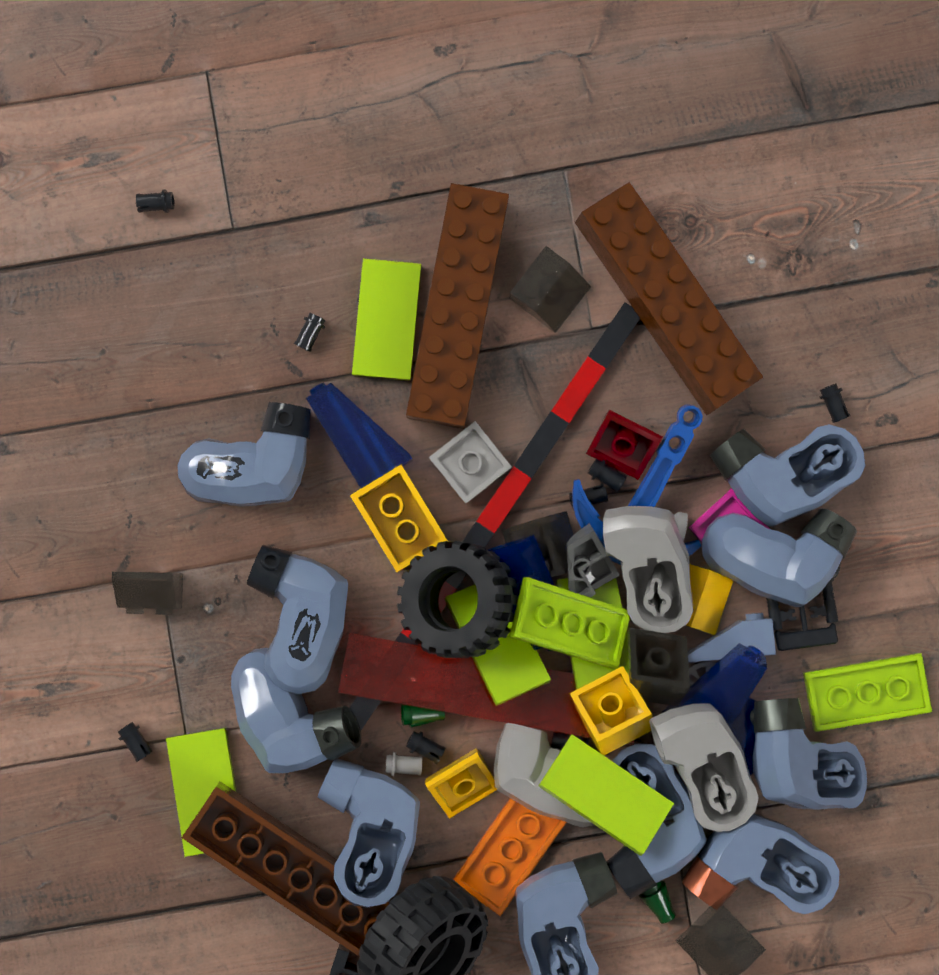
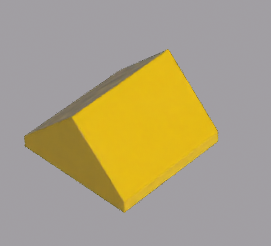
(709, 598)
(461, 783)

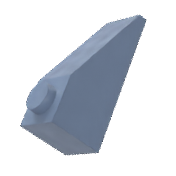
(753, 631)

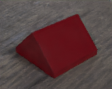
(624, 444)

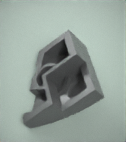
(588, 563)

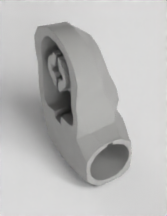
(652, 565)
(709, 762)
(519, 767)

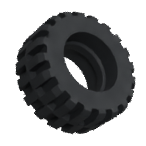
(422, 591)

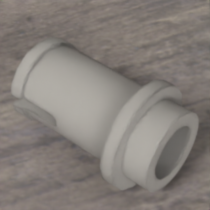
(403, 764)

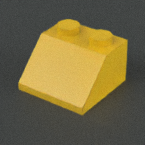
(612, 711)

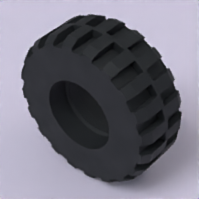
(426, 931)

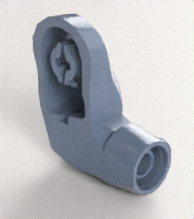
(380, 833)

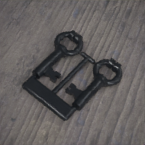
(811, 637)

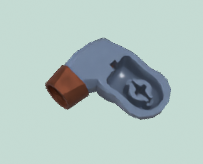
(769, 858)

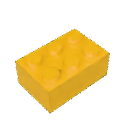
(398, 517)

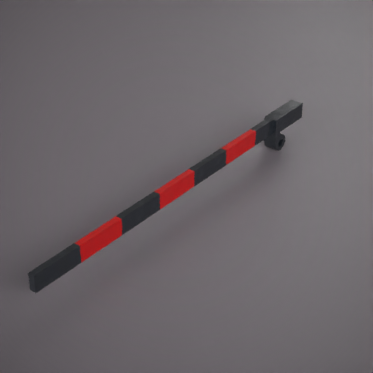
(529, 462)

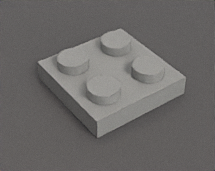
(470, 462)

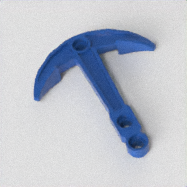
(653, 482)

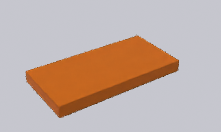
(507, 855)

